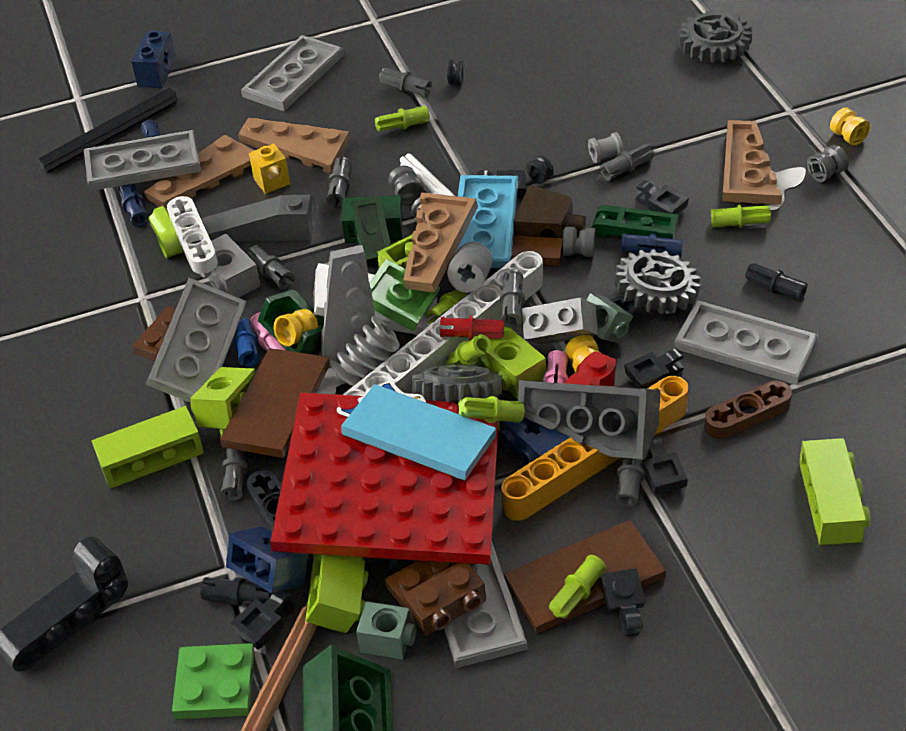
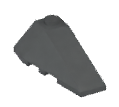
(268, 220)
(604, 417)

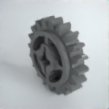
(715, 36)
(657, 281)
(456, 383)

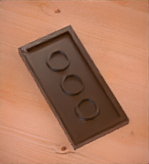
(269, 406)
(541, 580)

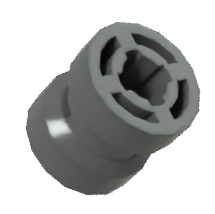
(825, 164)
(405, 183)
(579, 242)

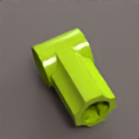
(165, 232)

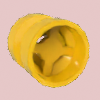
(851, 127)
(290, 327)
(579, 348)

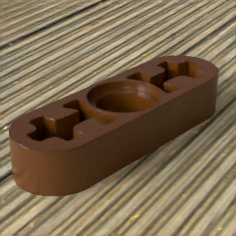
(739, 420)

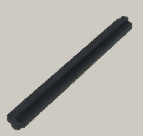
(107, 129)

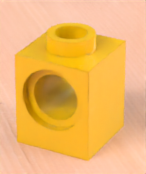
(269, 168)

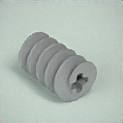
(466, 278)
(368, 353)

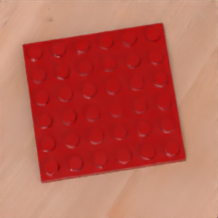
(376, 504)

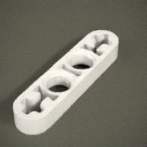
(191, 234)

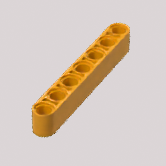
(575, 462)

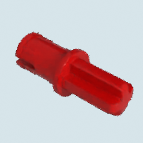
(472, 327)

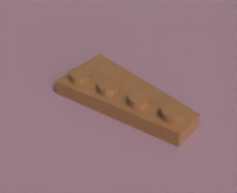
(304, 142)
(216, 161)
(748, 166)
(437, 236)

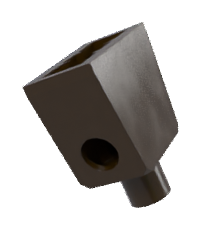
(546, 214)

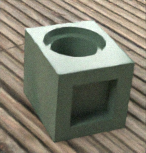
(617, 322)
(381, 618)

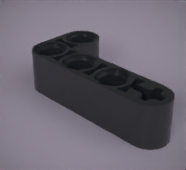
(67, 608)

